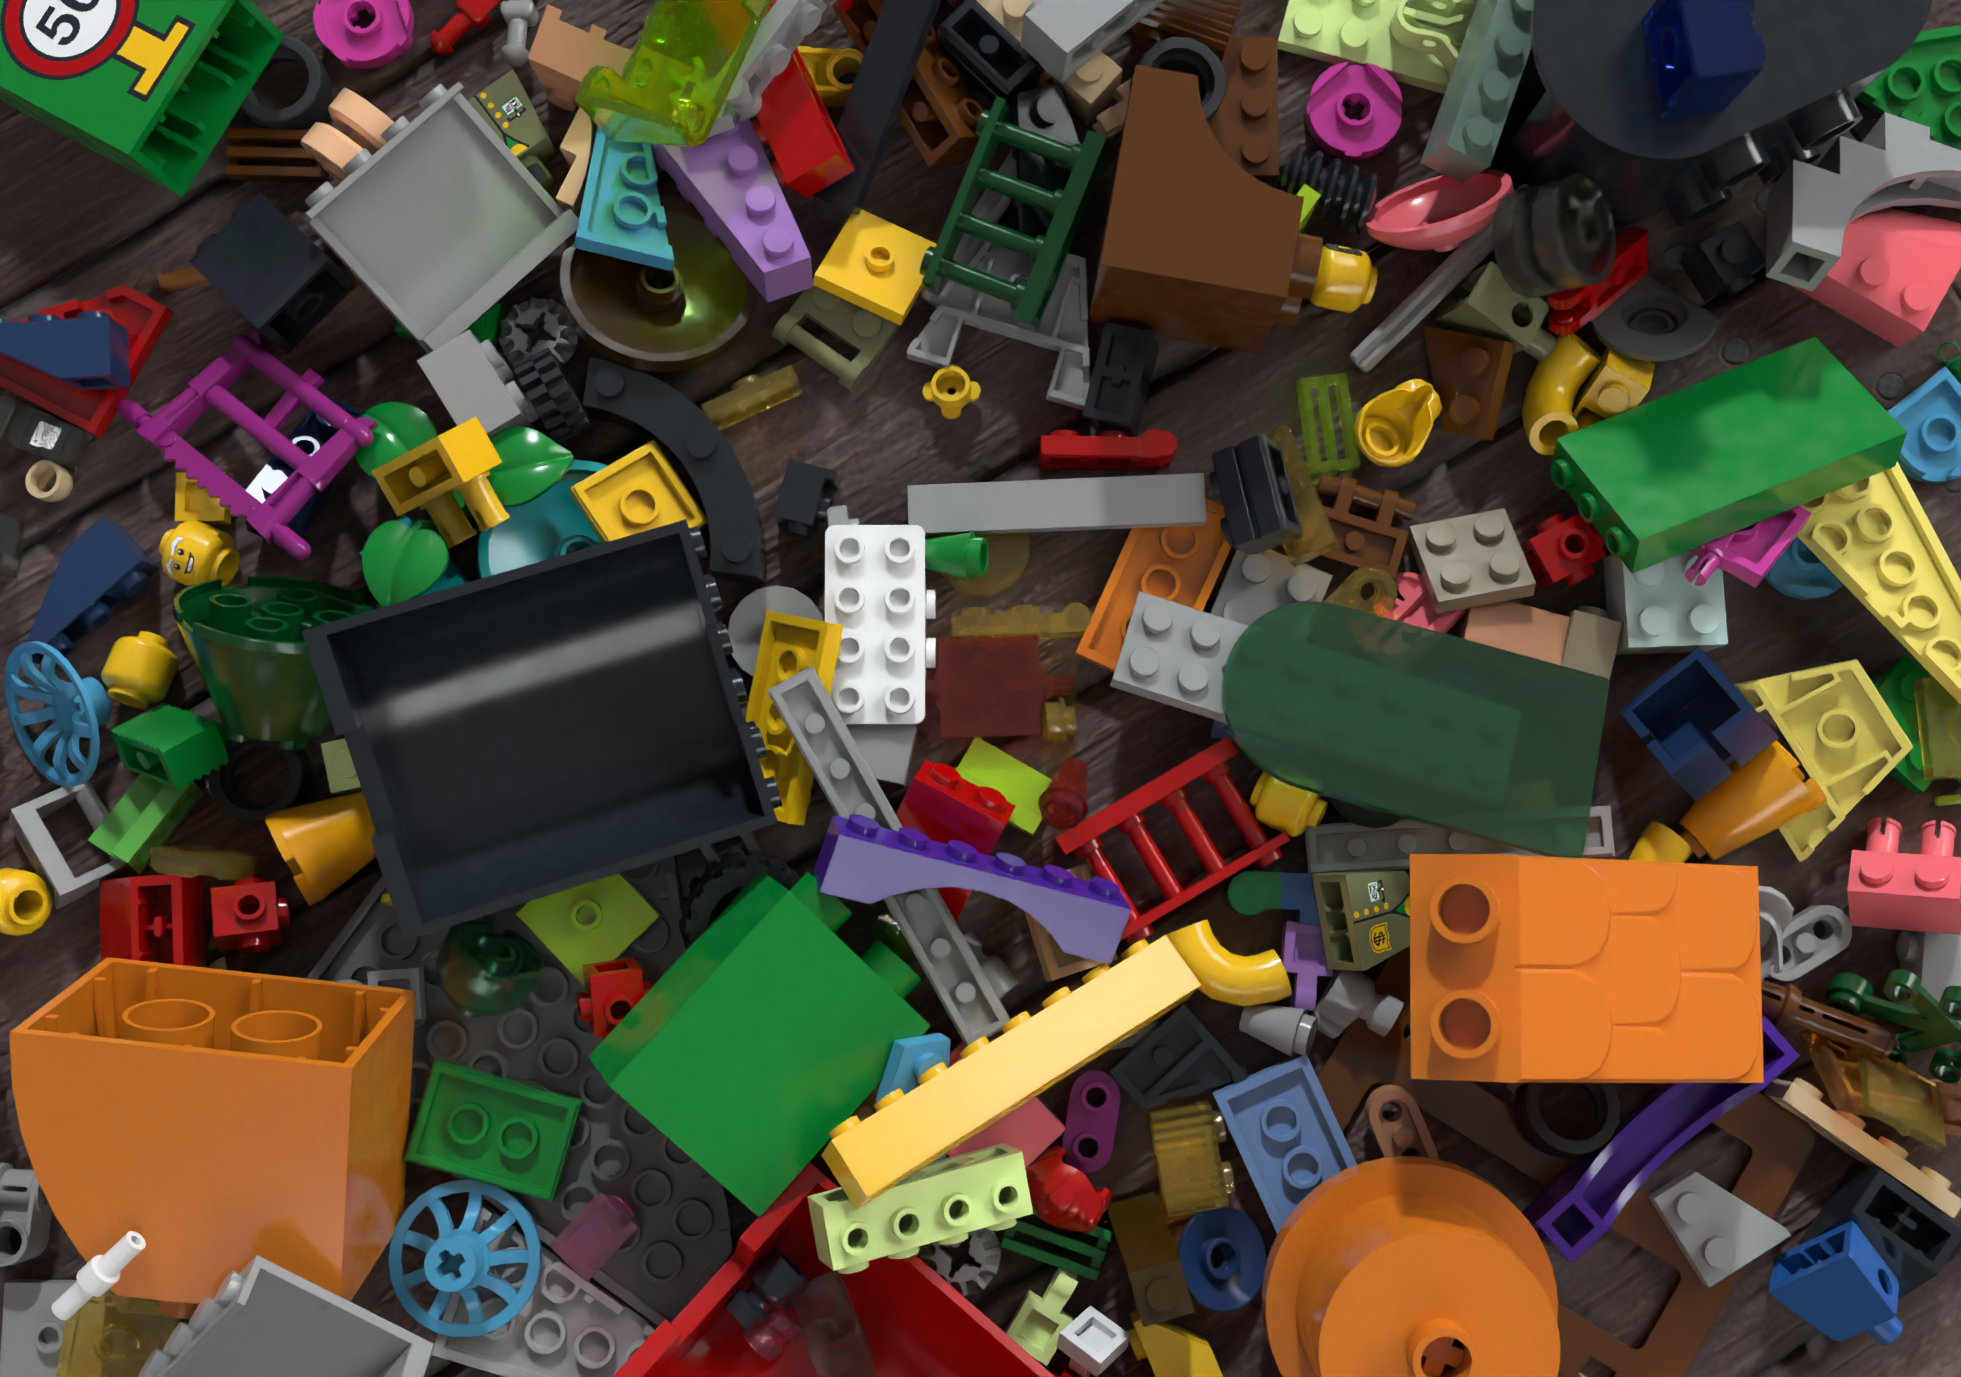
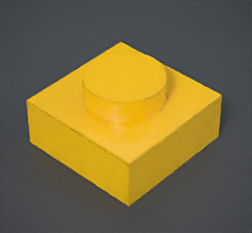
(195, 503)

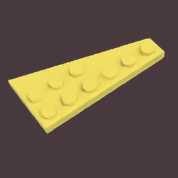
(1894, 565)

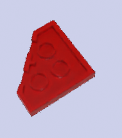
(92, 408)

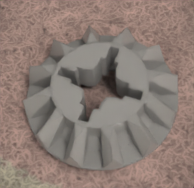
(529, 315)
(969, 1277)

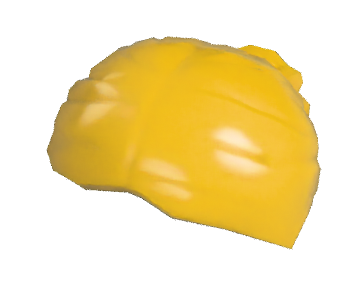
(1397, 423)

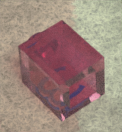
(595, 1235)

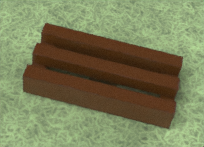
(259, 136)

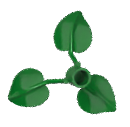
(410, 561)

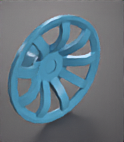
(74, 708)
(463, 1258)

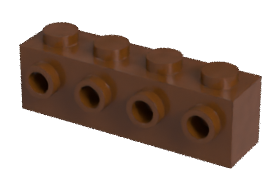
(936, 103)

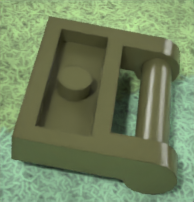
(849, 323)

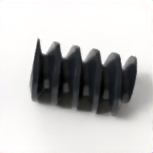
(1336, 190)

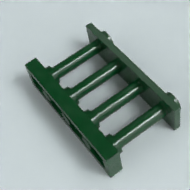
(1045, 252)

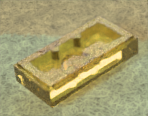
(752, 397)

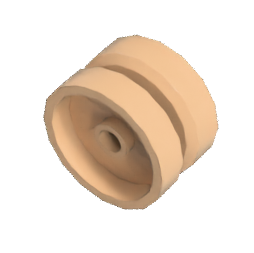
(361, 124)

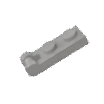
(771, 51)

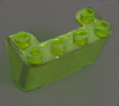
(675, 73)

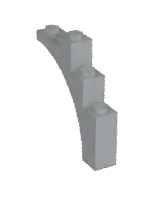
(1815, 204)

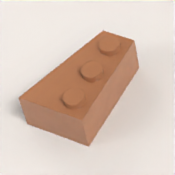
(566, 54)

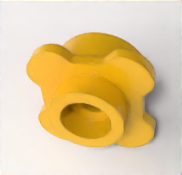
(949, 378)

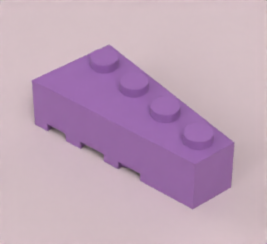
(743, 206)

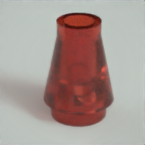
(1065, 797)

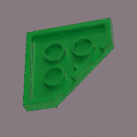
(1924, 85)

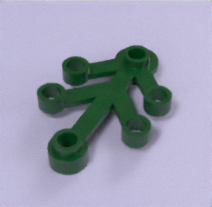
(1934, 1020)

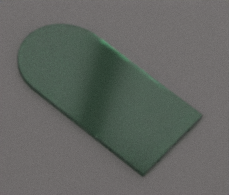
(1419, 724)

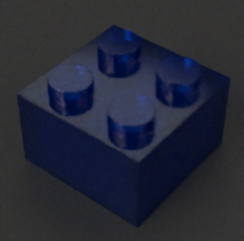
(1701, 53)

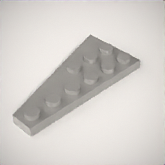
(560, 1332)

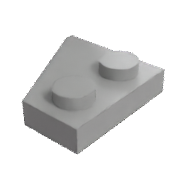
(1714, 1226)

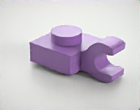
(1306, 958)

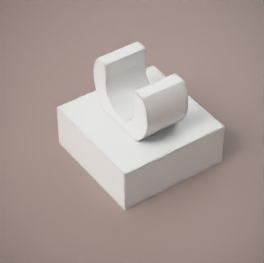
(1092, 1342)

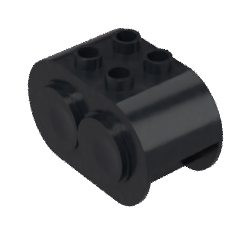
(1595, 109)

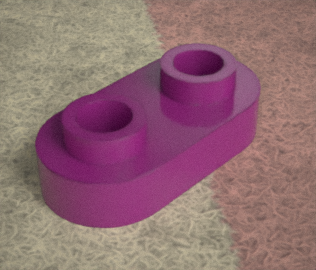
(1091, 1121)

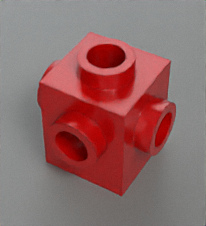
(1563, 550)
(248, 916)
(610, 993)

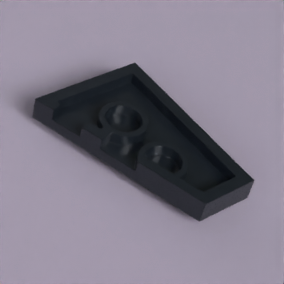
(1047, 114)

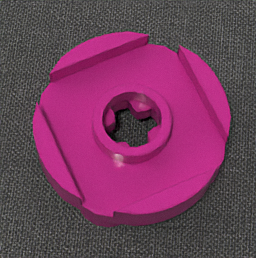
(366, 47)
(1353, 84)

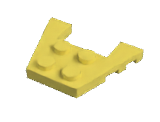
(1837, 733)

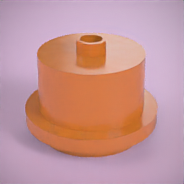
(1410, 1277)

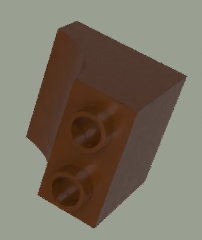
(1193, 235)

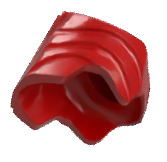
(1064, 1193)

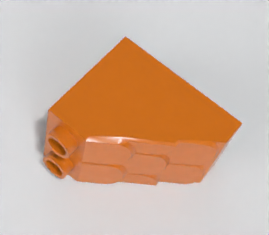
(1584, 970)

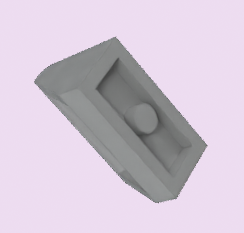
(42, 851)

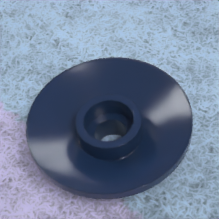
(1238, 1261)

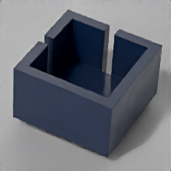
(1697, 724)

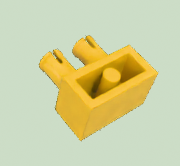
(442, 467)

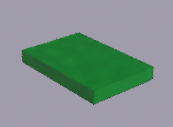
(494, 1130)

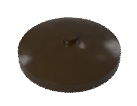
(658, 315)

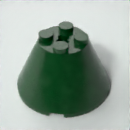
(255, 654)

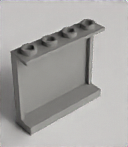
(439, 219)

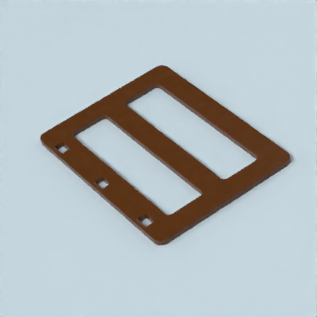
(1775, 1142)

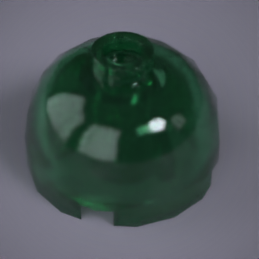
(485, 971)

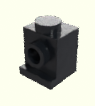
(805, 498)

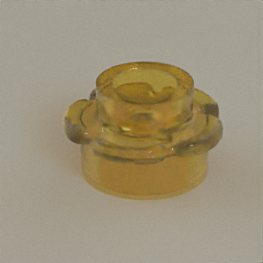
(1057, 721)

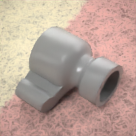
(1352, 997)

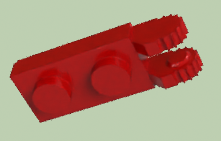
(1584, 304)
(1107, 451)

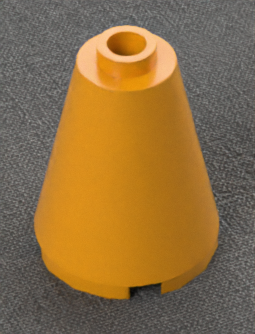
(1750, 803)
(324, 842)

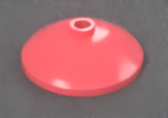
(1438, 211)

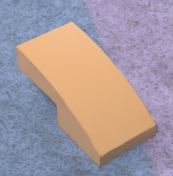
(577, 150)

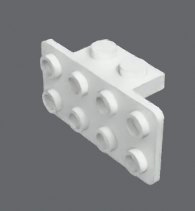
(882, 600)

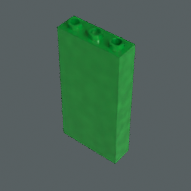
(1725, 454)

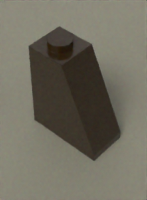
(1149, 1259)

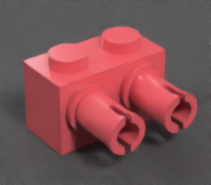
(1903, 888)

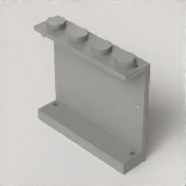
(285, 1327)

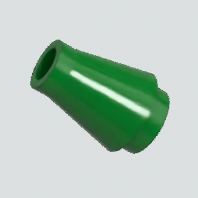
(958, 555)

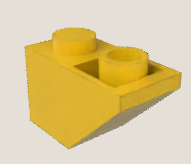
(1612, 388)
(1173, 1350)

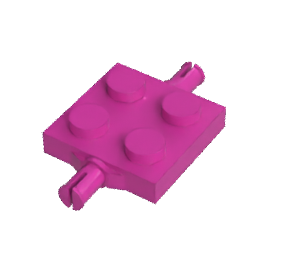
(1749, 551)

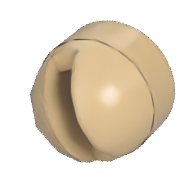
(49, 481)

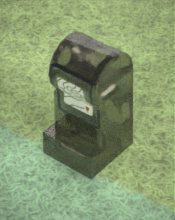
(41, 434)

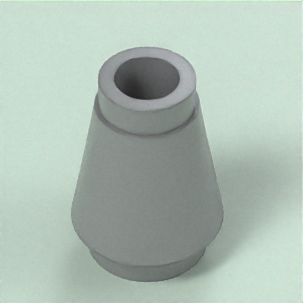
(1281, 1027)

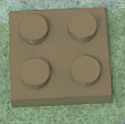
(1471, 561)

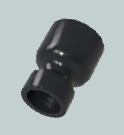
(773, 1285)

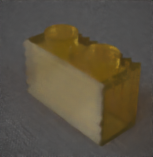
(1189, 1157)

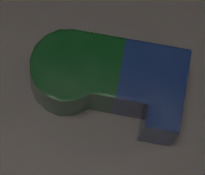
(1255, 891)

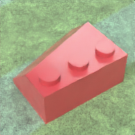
(1892, 272)

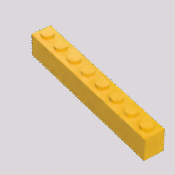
(1008, 1071)

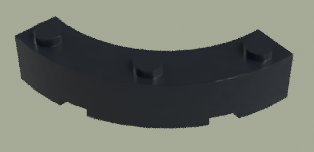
(663, 414)

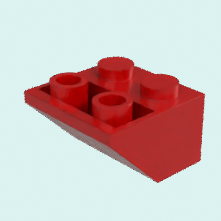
(153, 919)

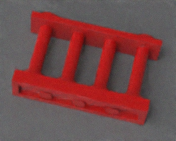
(1171, 793)

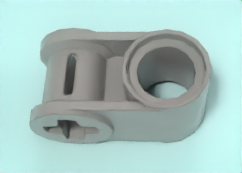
(25, 1211)

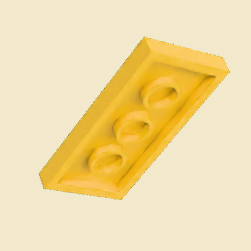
(785, 649)

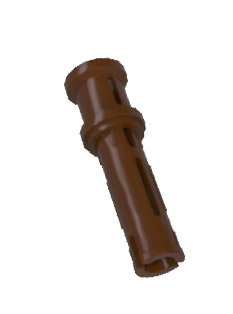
(1789, 1007)

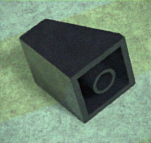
(272, 272)

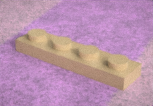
(1847, 1133)

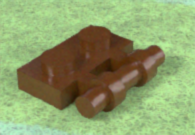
(1362, 540)

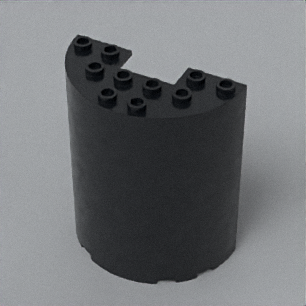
(545, 726)

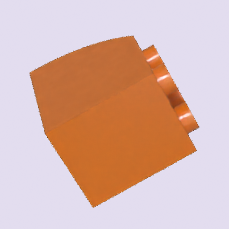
(219, 1122)

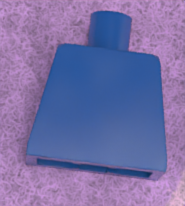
(1839, 1285)

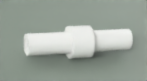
(98, 1275)

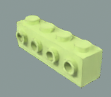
(929, 1206)

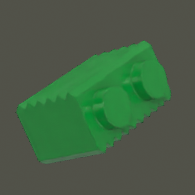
(171, 745)

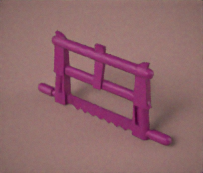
(310, 473)

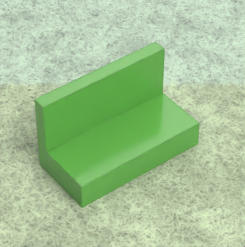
(144, 820)

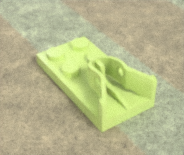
(1406, 38)

